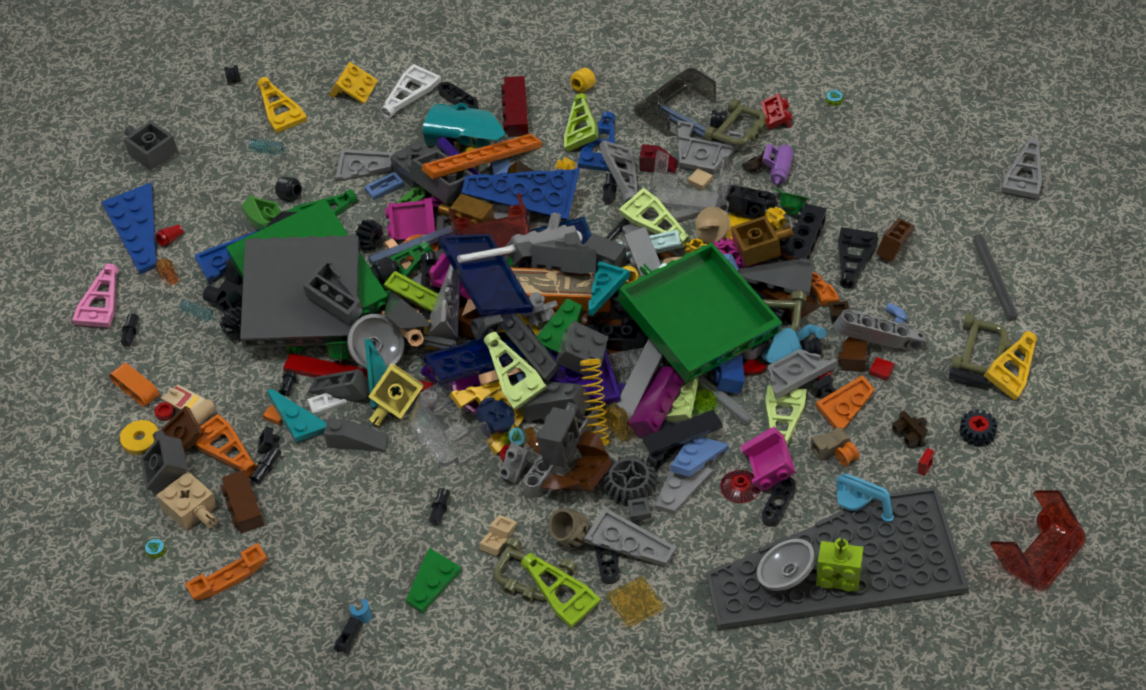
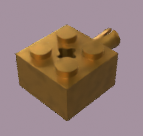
(469, 207)
(758, 240)

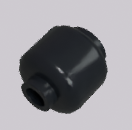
(288, 188)
(384, 268)

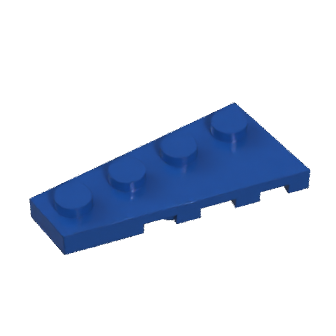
(214, 260)

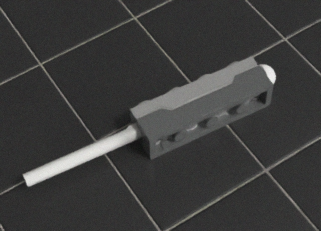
(521, 246)

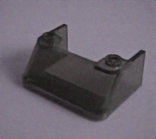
(648, 107)

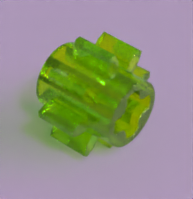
(705, 401)

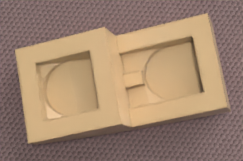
(498, 533)

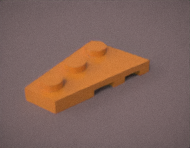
(845, 402)

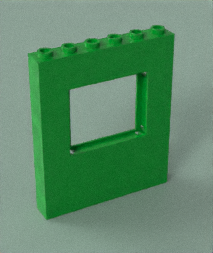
(319, 222)

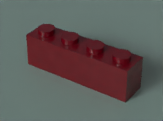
(516, 106)

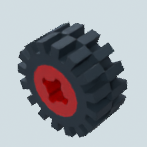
(985, 428)

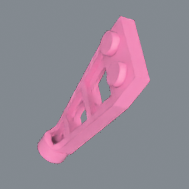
(98, 316)

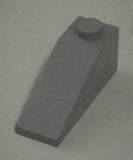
(343, 385)
(353, 436)

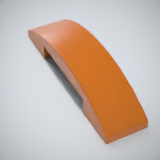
(228, 576)

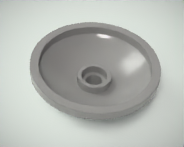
(384, 337)
(786, 564)

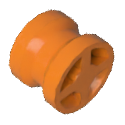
(847, 454)

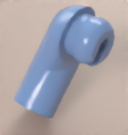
(900, 315)

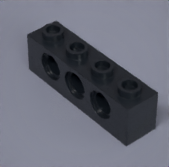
(806, 232)

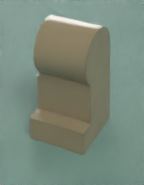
(828, 443)

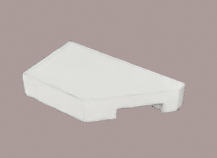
(325, 403)

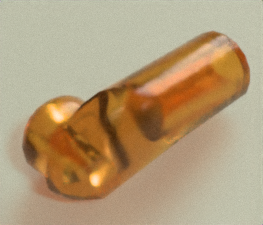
(532, 440)

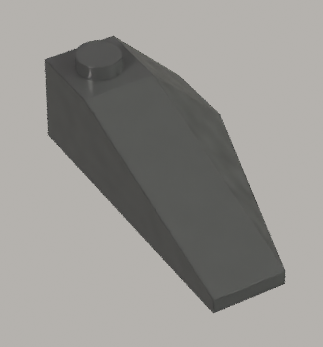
(791, 275)
(402, 314)

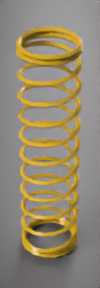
(587, 363)

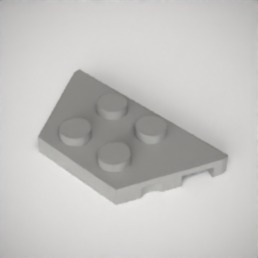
(796, 371)

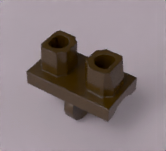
(914, 427)

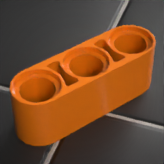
(134, 384)

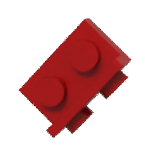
(776, 111)

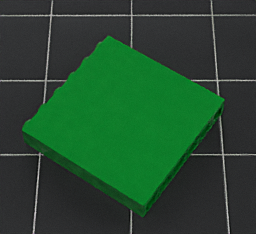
(699, 311)

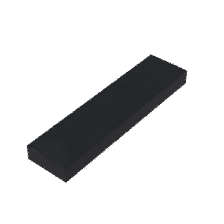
(682, 432)

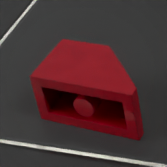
(648, 156)

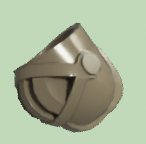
(568, 527)

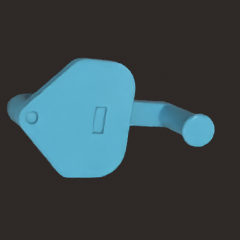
(788, 340)
(856, 493)

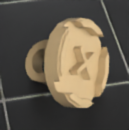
(712, 224)

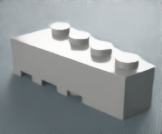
(641, 250)

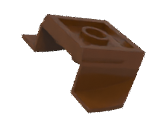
(588, 468)

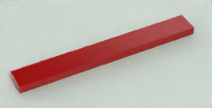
(316, 367)

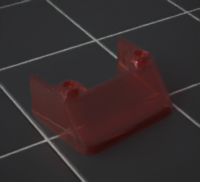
(500, 229)
(1053, 548)

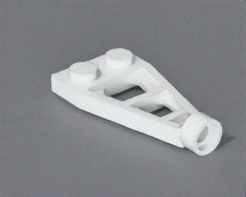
(416, 75)

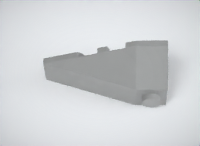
(446, 309)

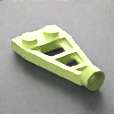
(640, 204)
(523, 390)
(793, 399)

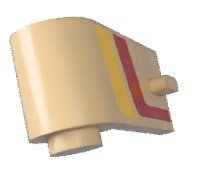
(181, 397)

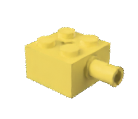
(384, 395)

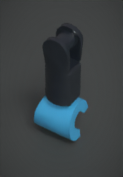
(353, 627)

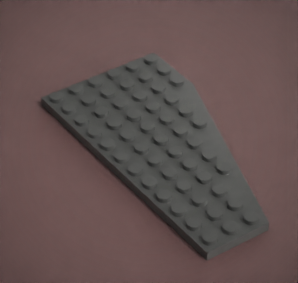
(900, 563)

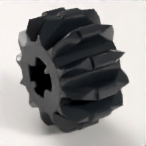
(369, 234)
(232, 322)

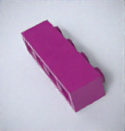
(656, 401)

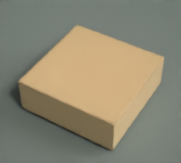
(700, 179)

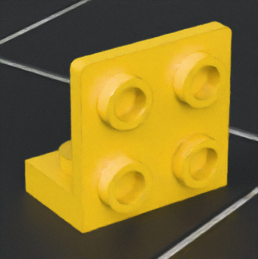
(355, 83)

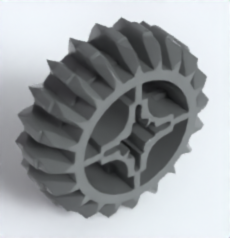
(628, 476)

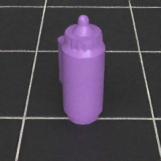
(782, 162)

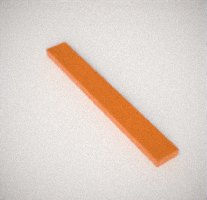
(481, 156)

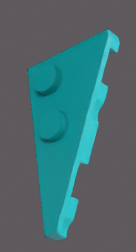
(606, 283)
(376, 368)

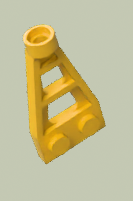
(284, 120)
(1003, 377)

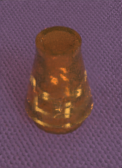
(166, 270)

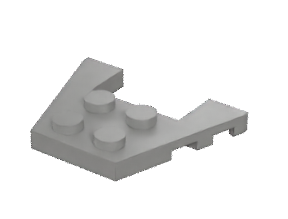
(701, 153)

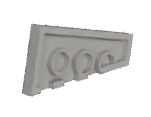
(627, 538)

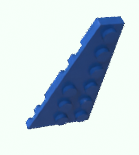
(540, 190)
(134, 222)

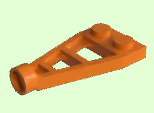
(213, 430)

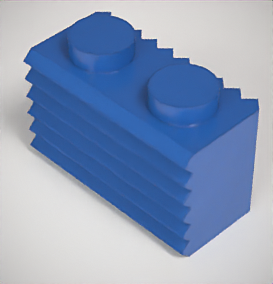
(730, 375)

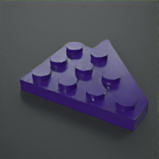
(610, 389)

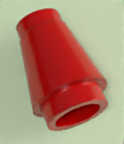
(168, 235)

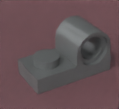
(485, 325)

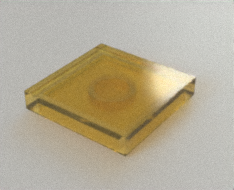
(635, 601)

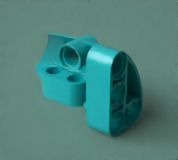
(466, 124)

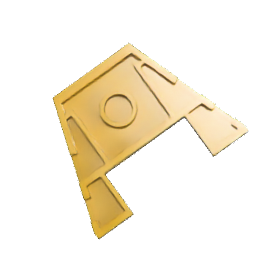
(488, 390)

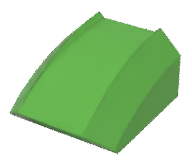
(260, 211)

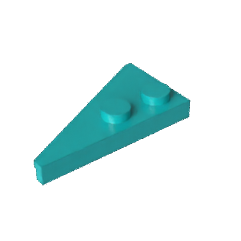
(297, 420)

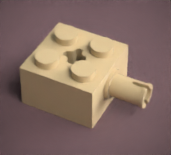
(188, 502)

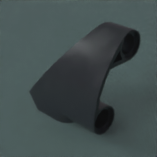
(230, 291)

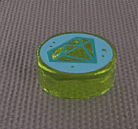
(834, 97)
(515, 435)
(155, 548)

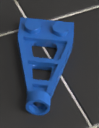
(595, 160)

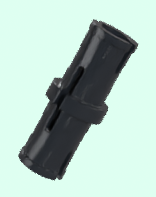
(265, 465)

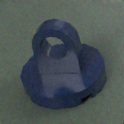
(497, 415)

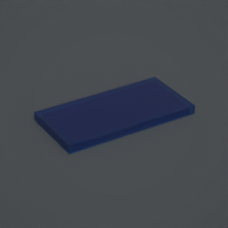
(486, 280)

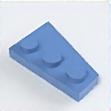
(695, 455)

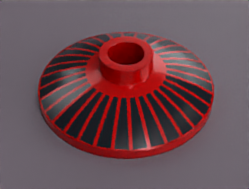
(736, 491)

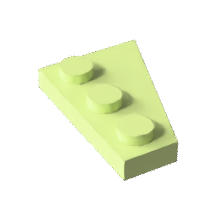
(683, 404)

